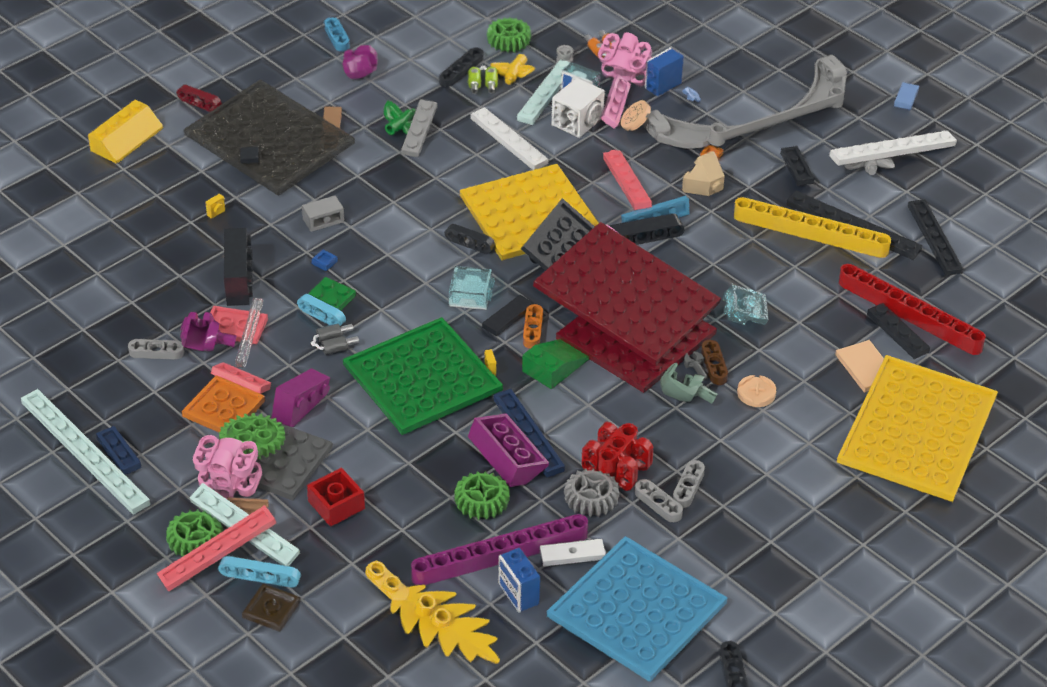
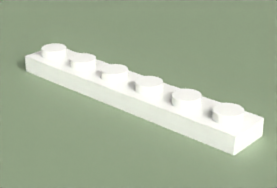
(509, 139)

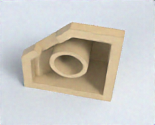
(705, 177)

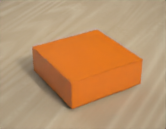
(718, 151)

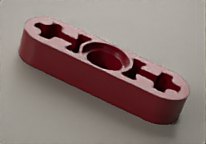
(189, 95)

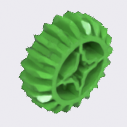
(508, 34)
(482, 495)
(191, 531)

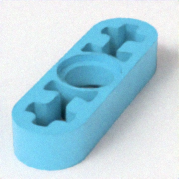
(321, 310)

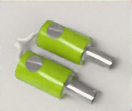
(474, 78)

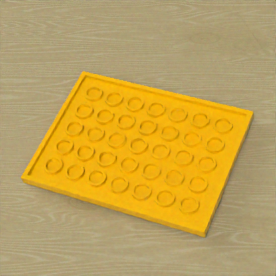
(918, 428)

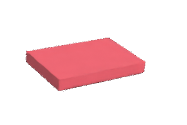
(234, 321)

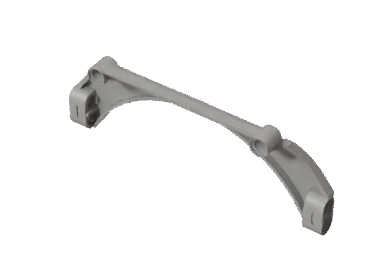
(825, 92)

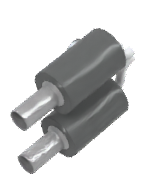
(332, 338)

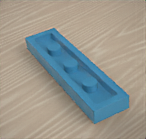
(676, 206)

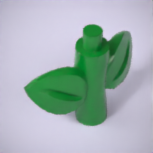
(397, 119)

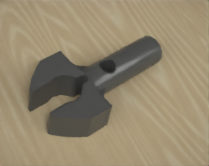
(696, 364)

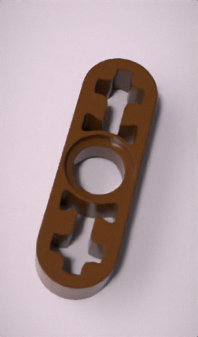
(713, 368)

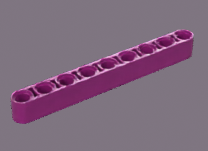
(486, 552)

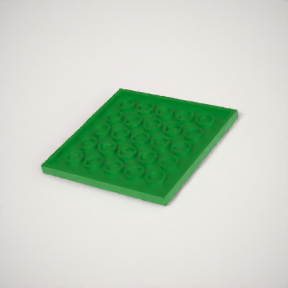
(422, 375)

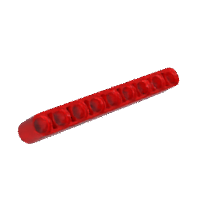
(912, 309)

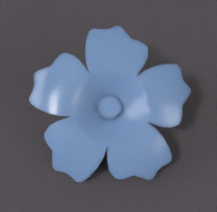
(691, 94)

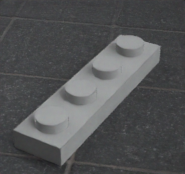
(419, 128)

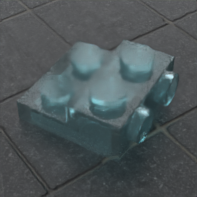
(745, 305)

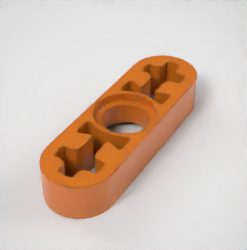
(529, 320)

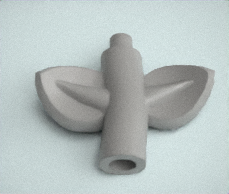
(871, 165)

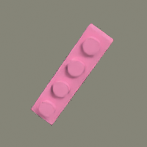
(615, 101)

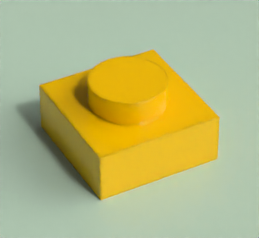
(215, 206)

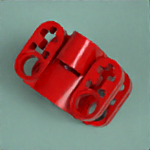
(618, 453)

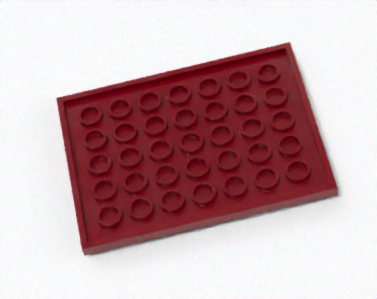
(627, 293)

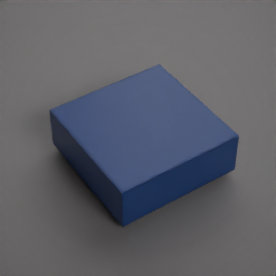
(324, 260)

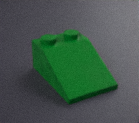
(552, 362)

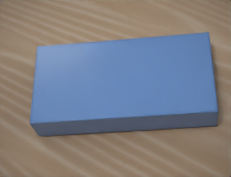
(906, 96)

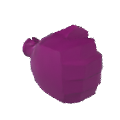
(360, 62)
(203, 333)

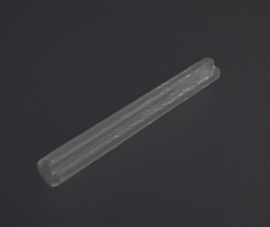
(249, 331)

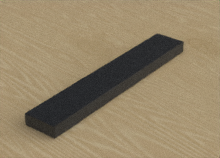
(935, 237)

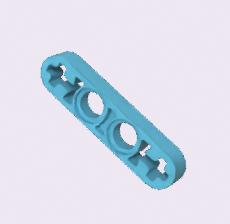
(282, 576)

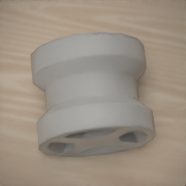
(564, 53)

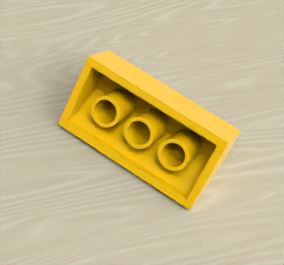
(124, 132)

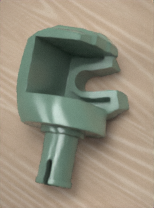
(685, 392)

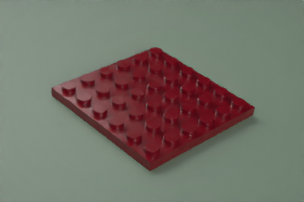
(623, 361)

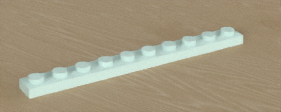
(86, 452)

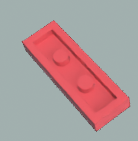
(241, 377)

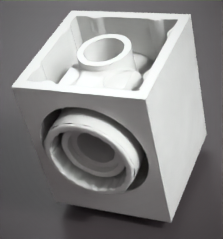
(577, 107)

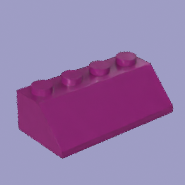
(507, 449)

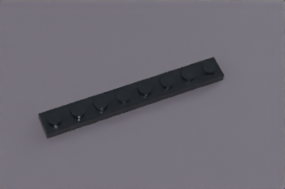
(809, 205)

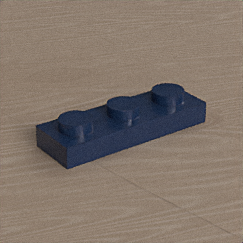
(118, 450)

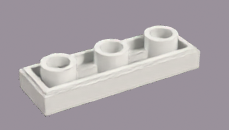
(572, 552)

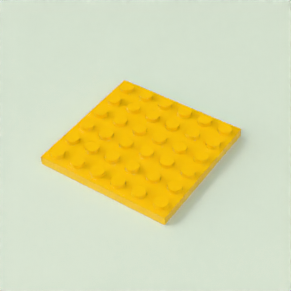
(518, 204)

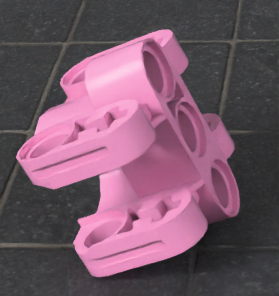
(625, 57)
(227, 466)

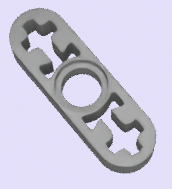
(174, 349)
(687, 476)
(661, 508)

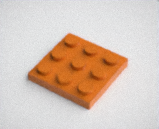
(220, 402)

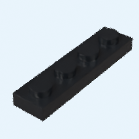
(898, 330)

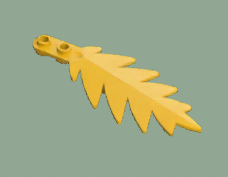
(434, 617)

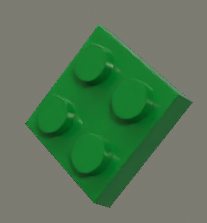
(333, 293)

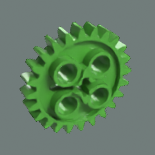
(265, 433)

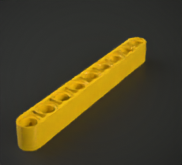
(812, 227)

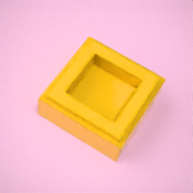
(489, 361)

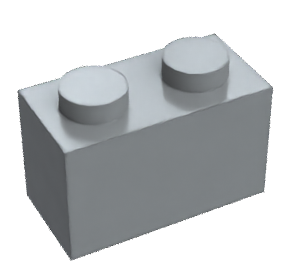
(323, 213)

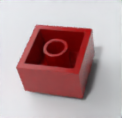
(336, 497)

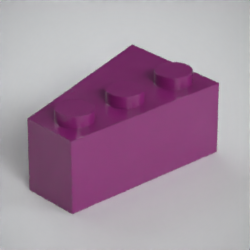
(299, 396)

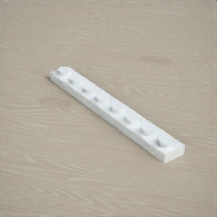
(892, 148)

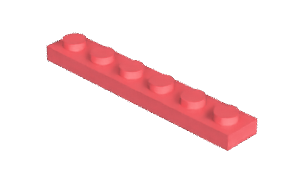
(627, 180)
(216, 548)

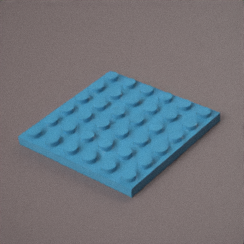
(637, 608)

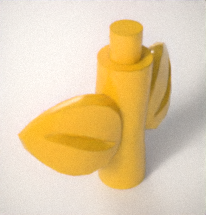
(515, 69)

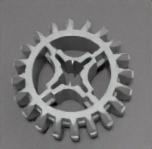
(592, 488)

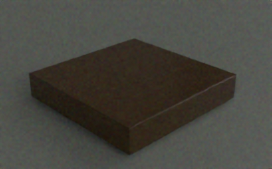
(271, 607)

